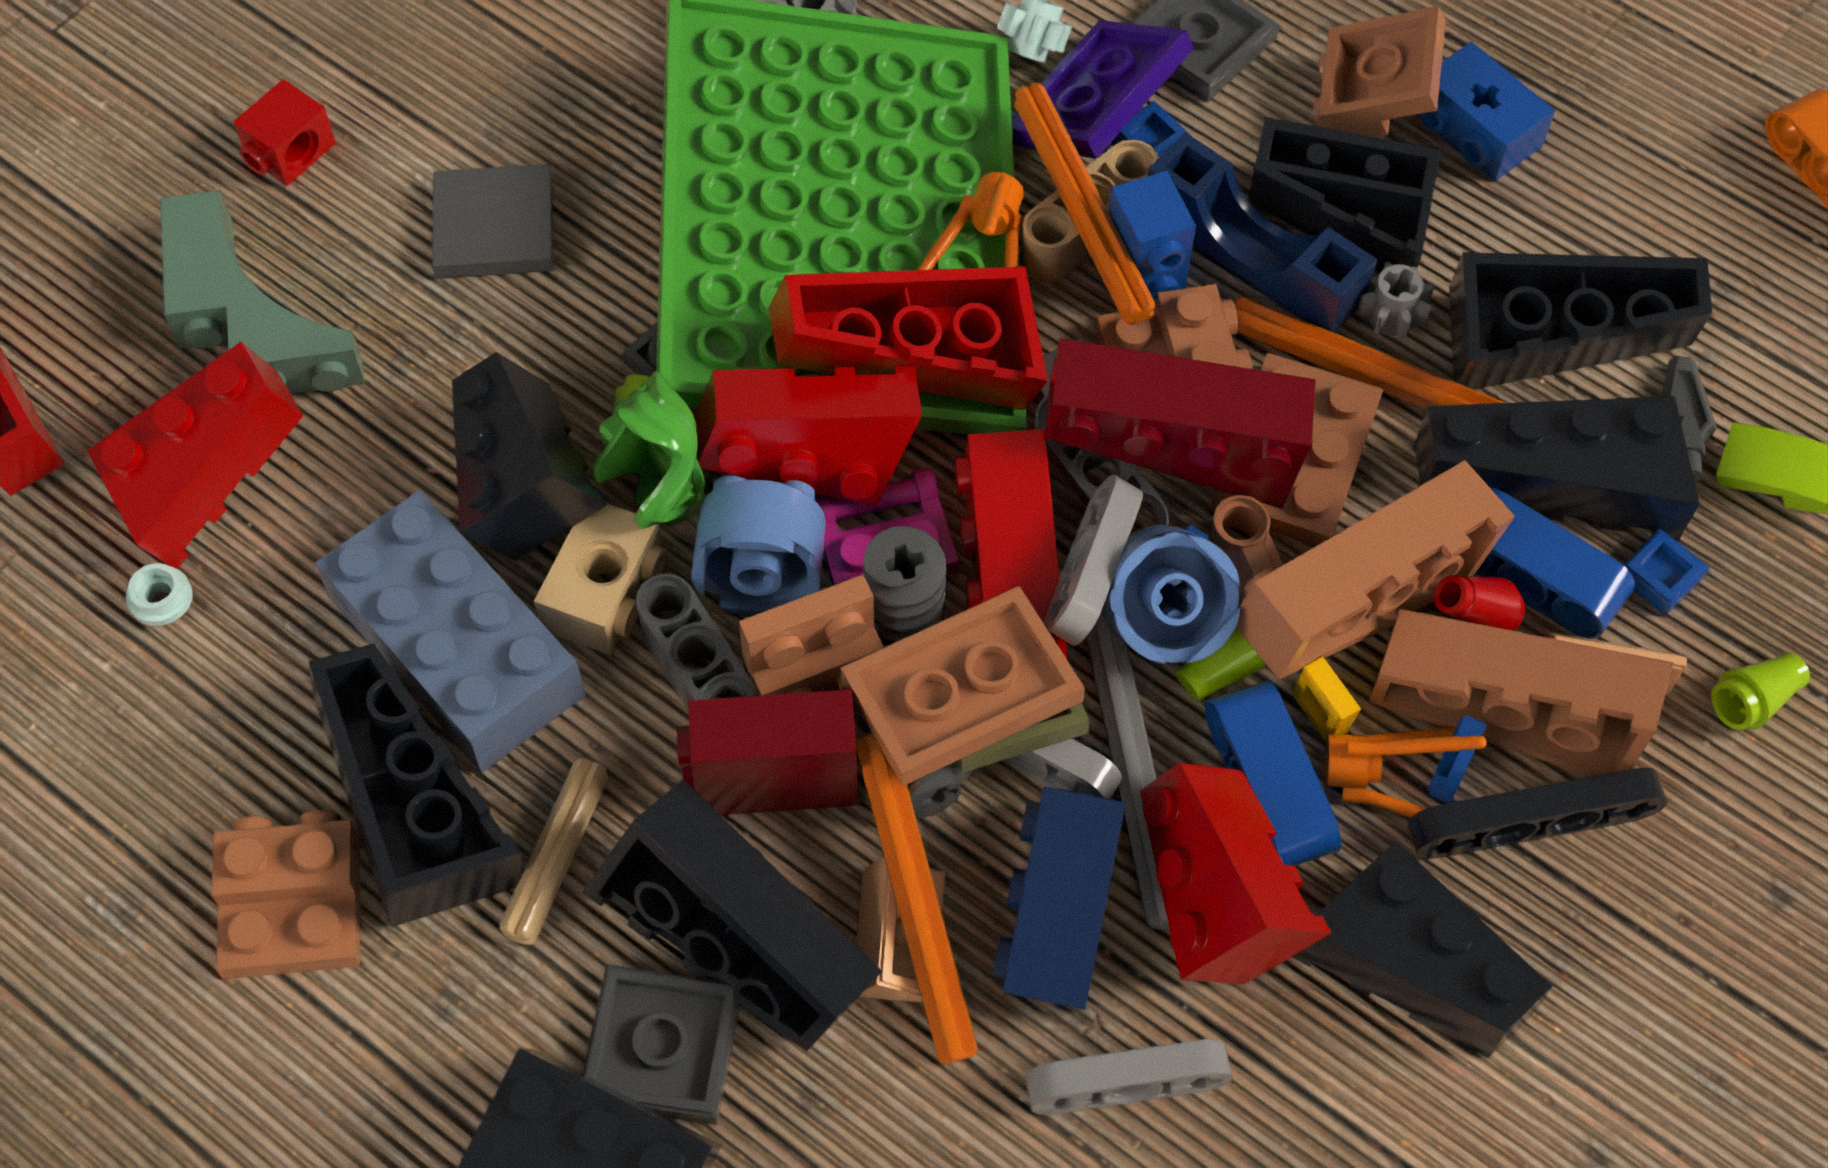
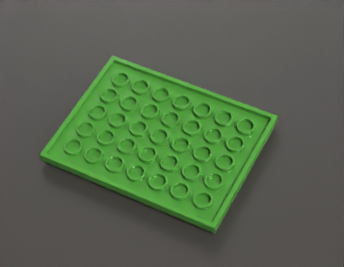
(816, 153)

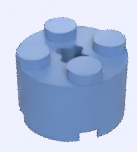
(758, 544)
(1201, 579)

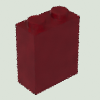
(771, 752)

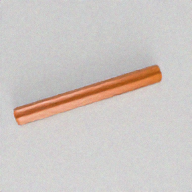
(1084, 204)
(1351, 358)
(917, 906)

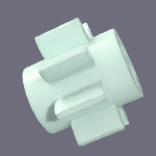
(1034, 28)

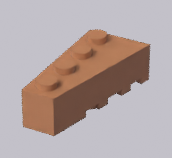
(1372, 571)
(1534, 692)

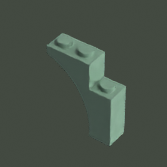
(216, 303)

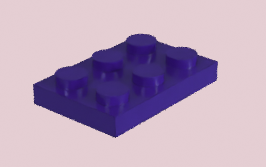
(1108, 81)

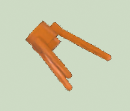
(992, 212)
(1357, 759)

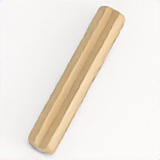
(554, 852)

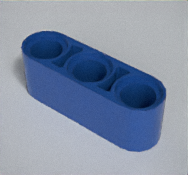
(1558, 572)
(1261, 740)

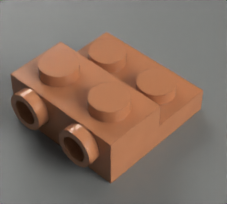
(1380, 71)
(1184, 325)
(810, 639)
(287, 896)

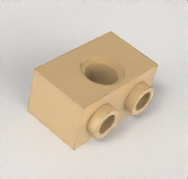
(592, 611)

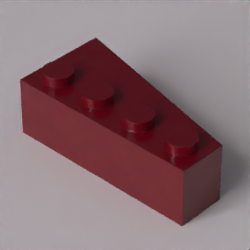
(1183, 417)

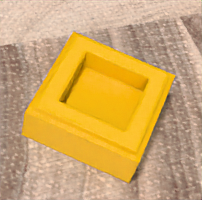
(1325, 699)

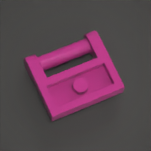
(846, 549)

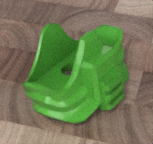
(658, 439)

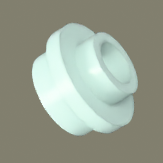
(151, 581)

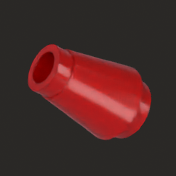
(1481, 601)

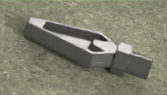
(1693, 407)

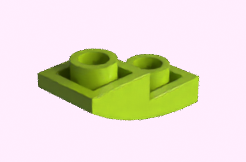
(1776, 465)

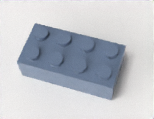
(451, 630)

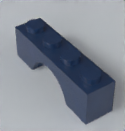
(1308, 275)

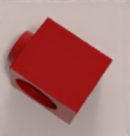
(284, 133)

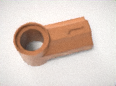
(1248, 555)

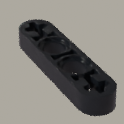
(1536, 813)

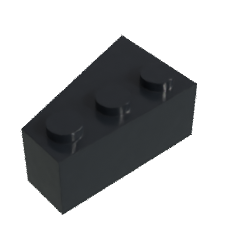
(1346, 181)
(515, 460)
(1426, 953)
(567, 1120)

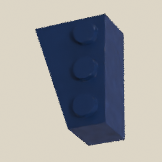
(1060, 897)

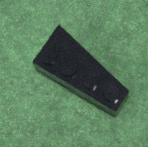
(1569, 312)
(1572, 457)
(413, 808)
(733, 916)

